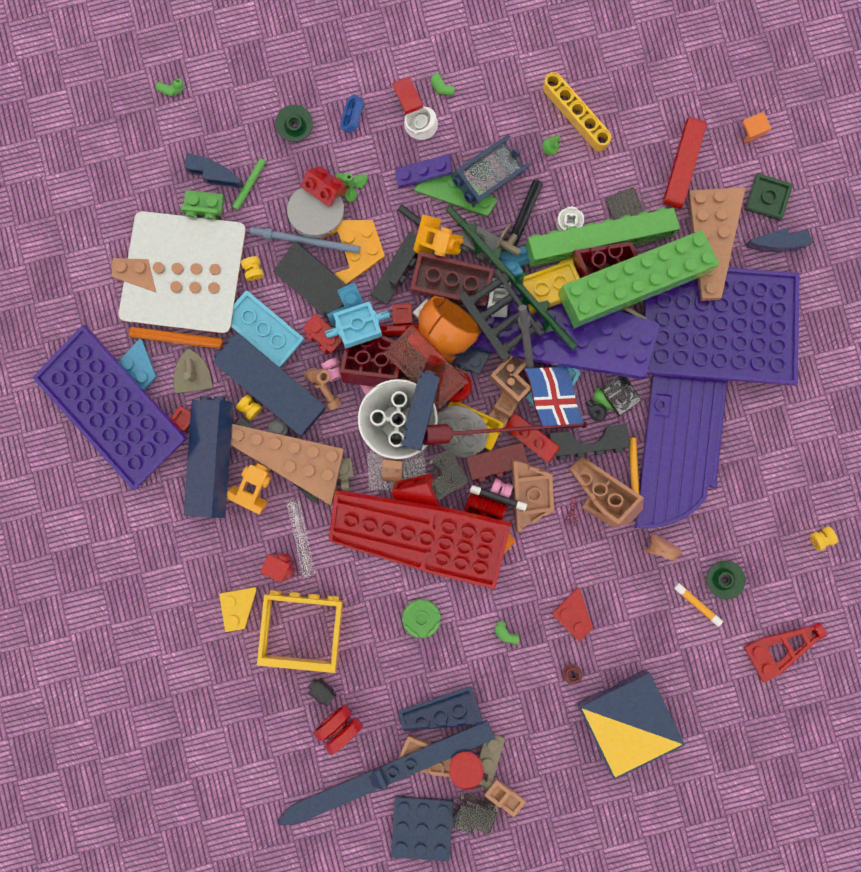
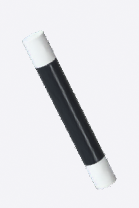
(498, 498)

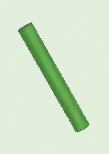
(249, 183)

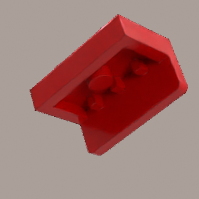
(323, 185)

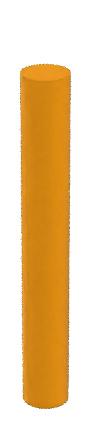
(634, 465)

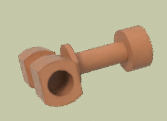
(321, 377)

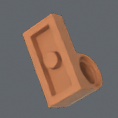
(392, 469)

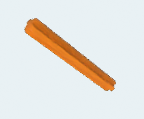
(173, 337)

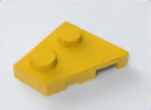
(236, 608)

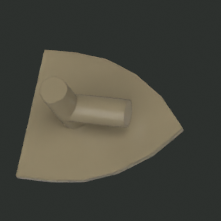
(509, 244)
(191, 373)

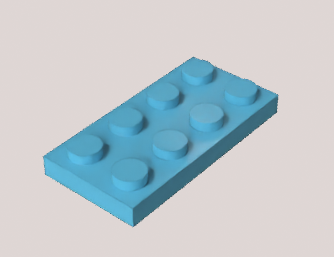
(264, 329)

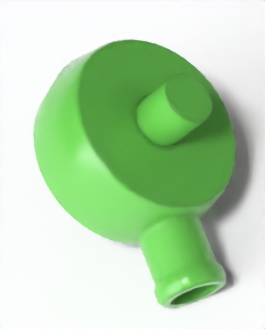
(550, 145)

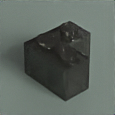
(448, 472)
(474, 814)

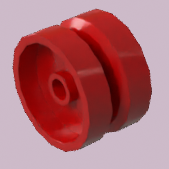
(340, 732)

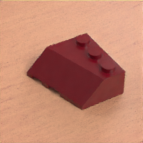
(598, 258)
(368, 364)

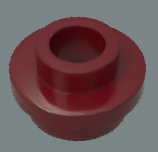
(572, 680)

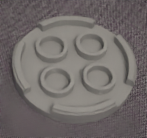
(312, 216)
(463, 419)

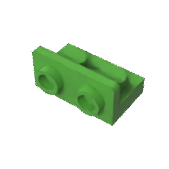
(203, 204)

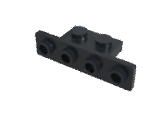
(396, 271)

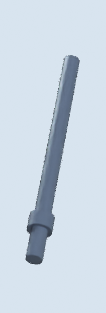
(269, 233)

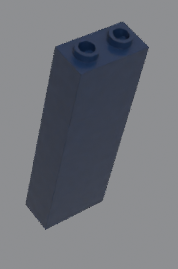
(269, 384)
(208, 457)

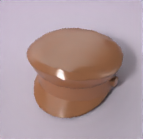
(663, 548)

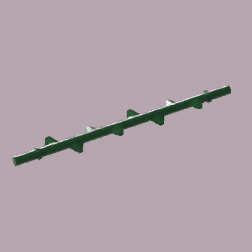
(517, 281)

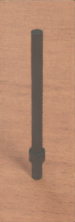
(524, 323)

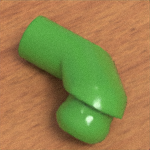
(440, 87)
(170, 90)
(600, 398)
(504, 635)

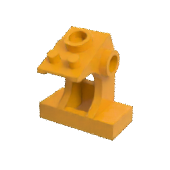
(431, 238)
(258, 476)

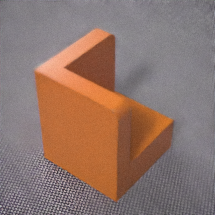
(756, 127)

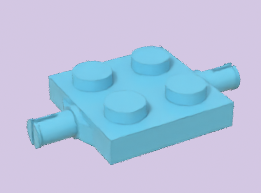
(357, 324)

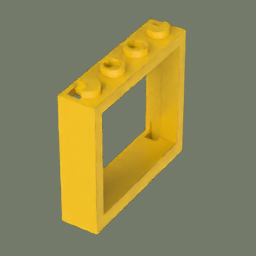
(298, 663)

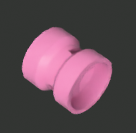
(333, 368)
(505, 490)

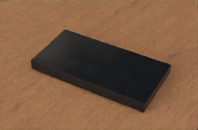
(311, 279)

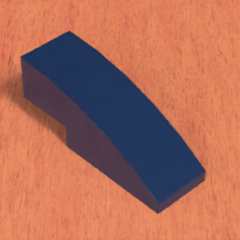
(211, 171)
(781, 241)

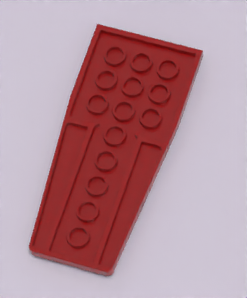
(421, 536)

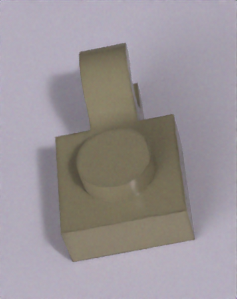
(345, 473)

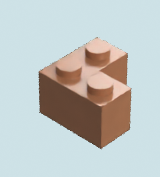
(507, 379)

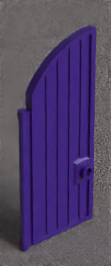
(680, 447)

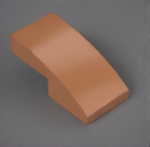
(503, 409)
(505, 797)

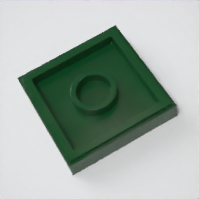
(768, 197)

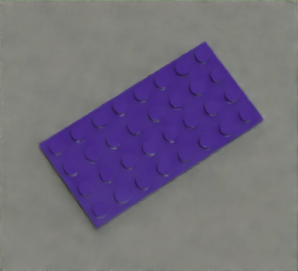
(109, 407)

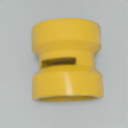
(252, 268)
(249, 407)
(824, 538)

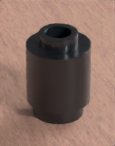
(321, 691)

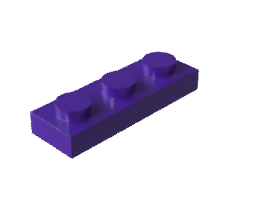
(424, 171)

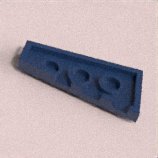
(442, 712)

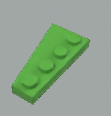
(446, 191)

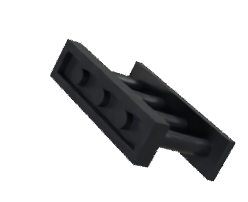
(481, 317)

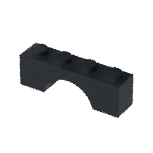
(613, 437)

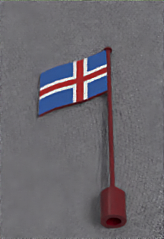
(552, 399)

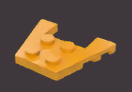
(361, 234)

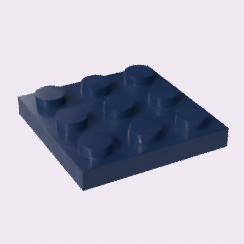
(422, 828)

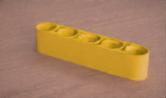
(576, 103)

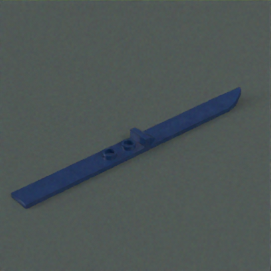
(387, 774)

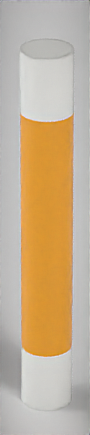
(698, 604)

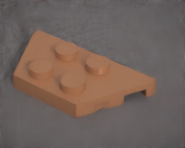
(535, 489)

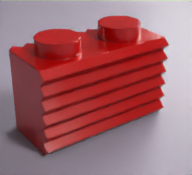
(485, 507)

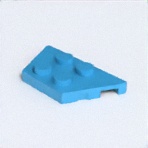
(139, 364)

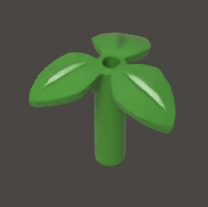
(358, 182)

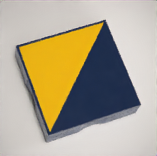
(630, 724)

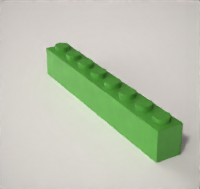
(635, 229)

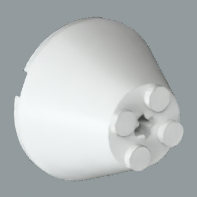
(377, 417)

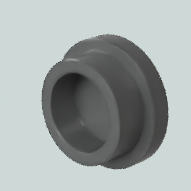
(278, 427)

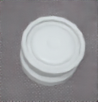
(568, 218)

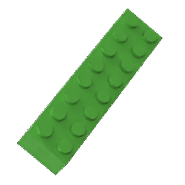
(638, 278)

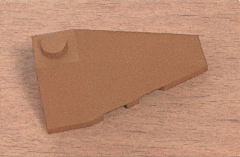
(609, 495)

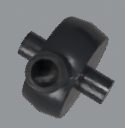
(597, 411)

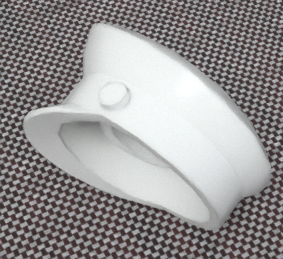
(421, 123)

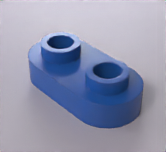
(352, 113)

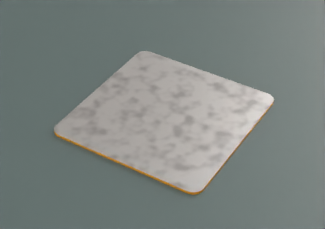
(184, 241)

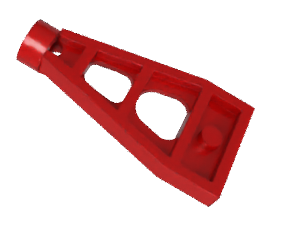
(762, 659)

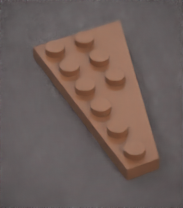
(718, 216)
(139, 273)
(303, 462)

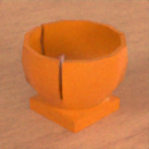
(447, 327)

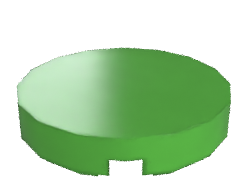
(421, 618)

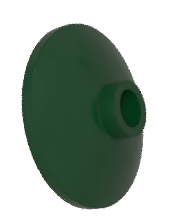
(290, 115)
(735, 580)

